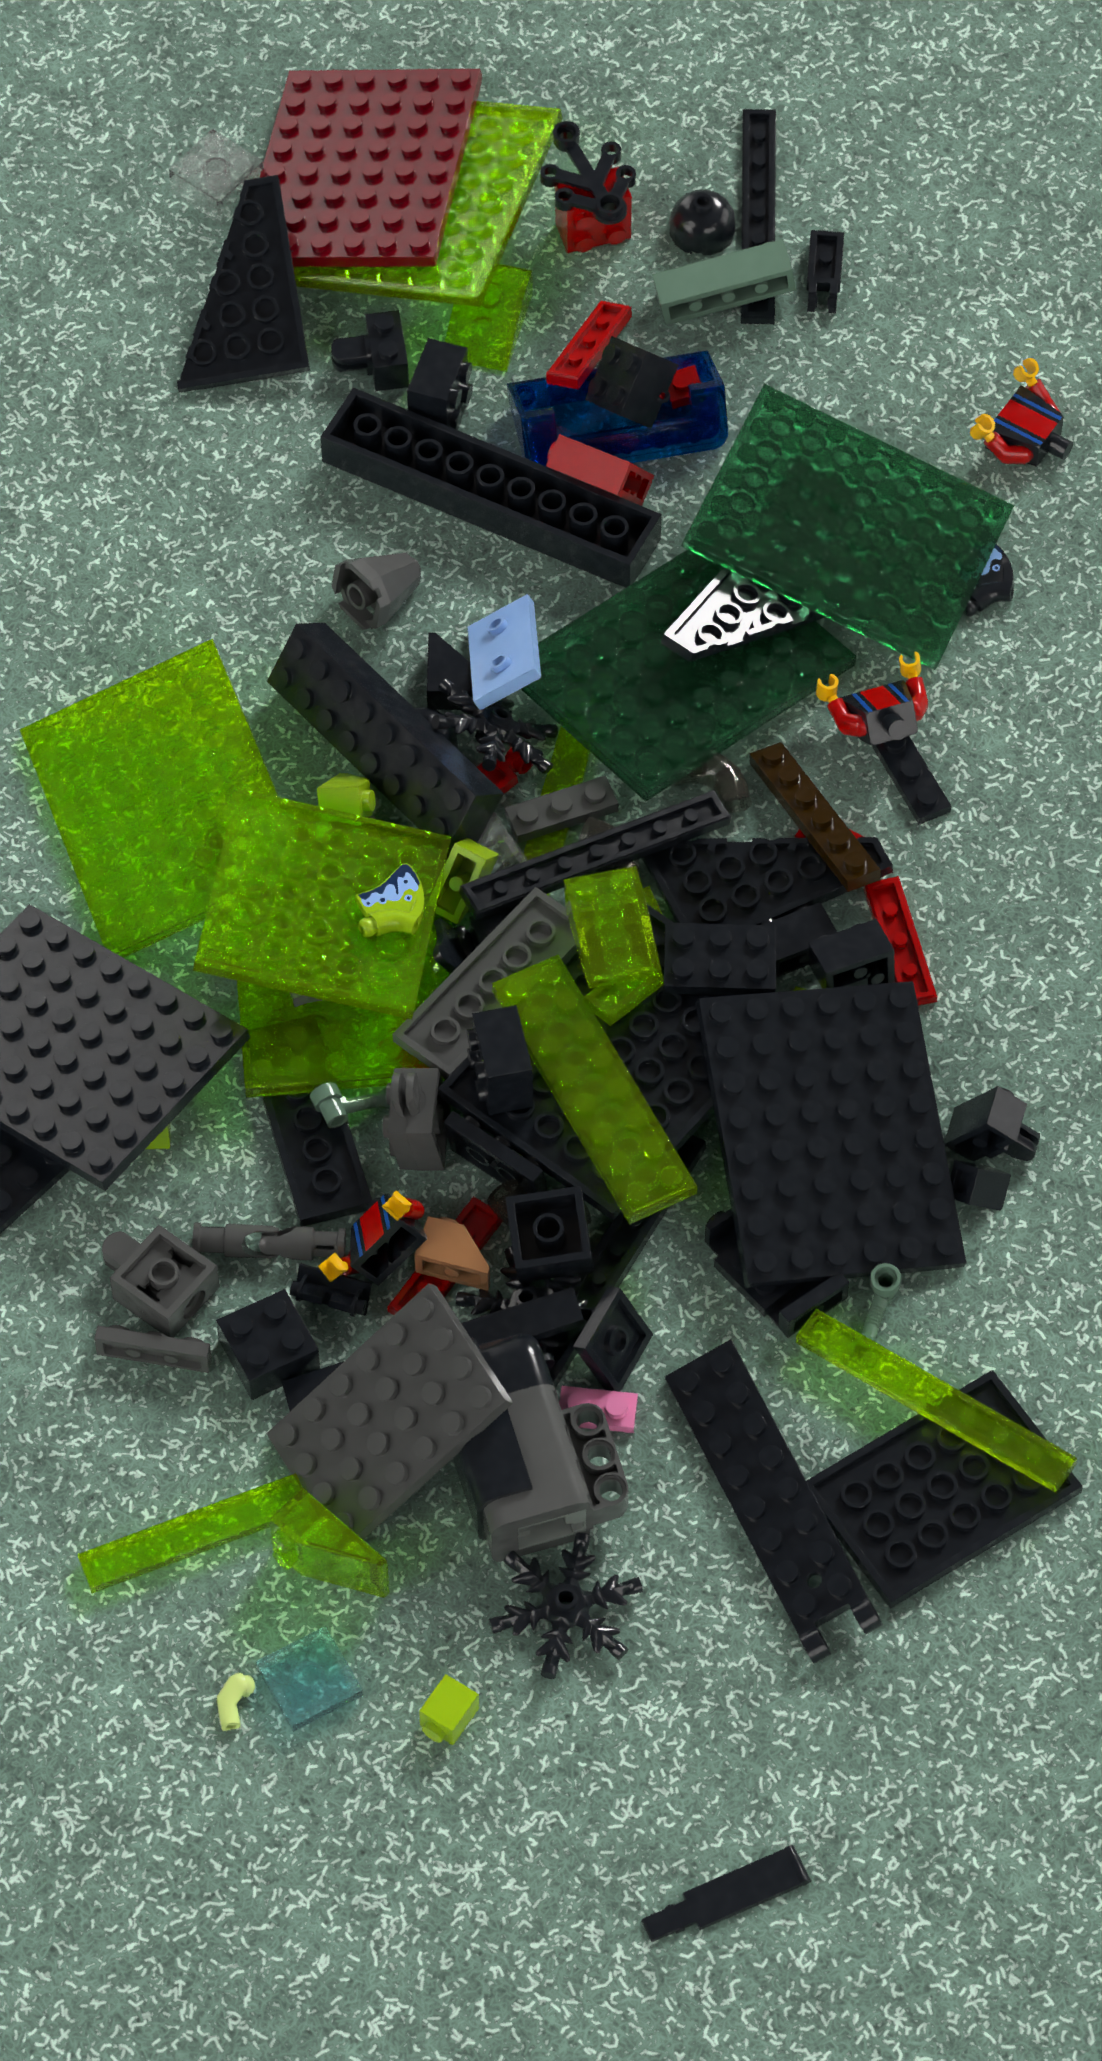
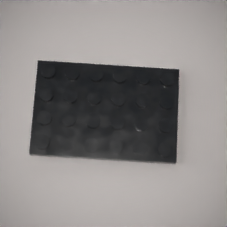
(931, 1500)

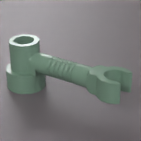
(335, 1107)
(880, 1275)

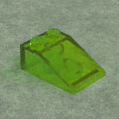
(494, 327)
(611, 927)
(325, 1548)

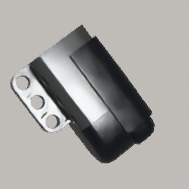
(532, 1466)

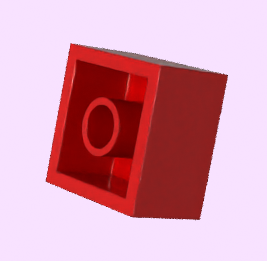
(580, 228)

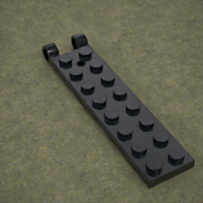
(770, 1495)

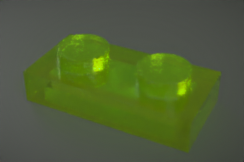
(616, 1000)

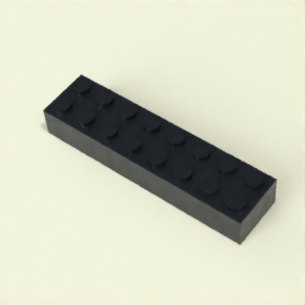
(383, 735)

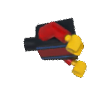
(1026, 425)
(879, 712)
(380, 1239)

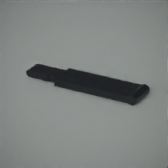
(730, 1894)

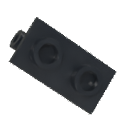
(341, 1294)

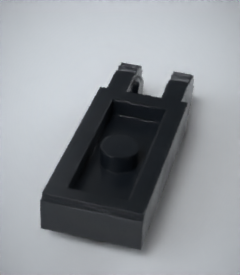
(824, 267)

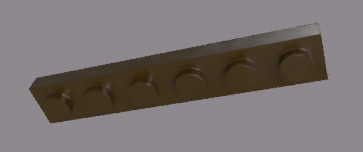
(815, 817)

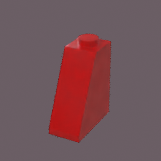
(599, 469)

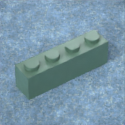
(724, 282)

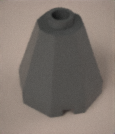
(375, 582)

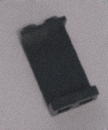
(797, 1309)

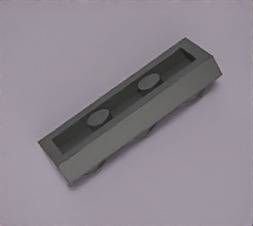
(561, 809)
(153, 1348)

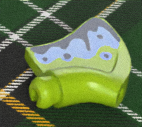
(393, 904)

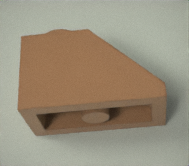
(451, 1254)

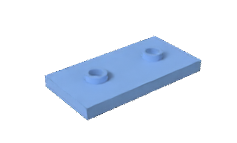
(504, 652)

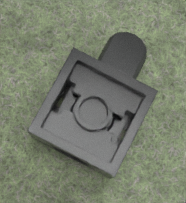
(416, 1119)
(159, 1278)

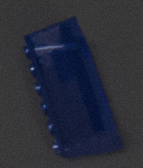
(547, 410)

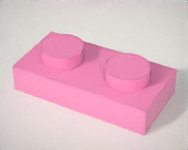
(617, 1406)

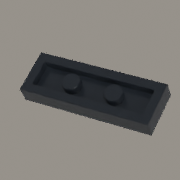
(913, 779)

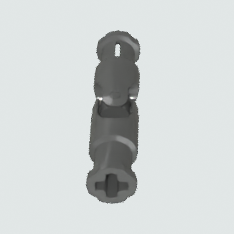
(290, 1243)

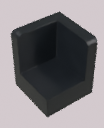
(979, 1184)

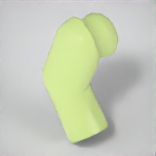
(229, 1696)

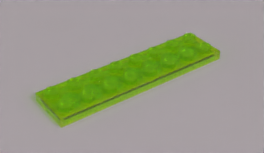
(595, 1090)

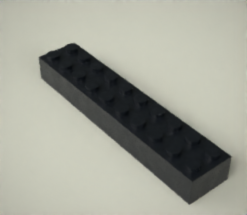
(491, 488)

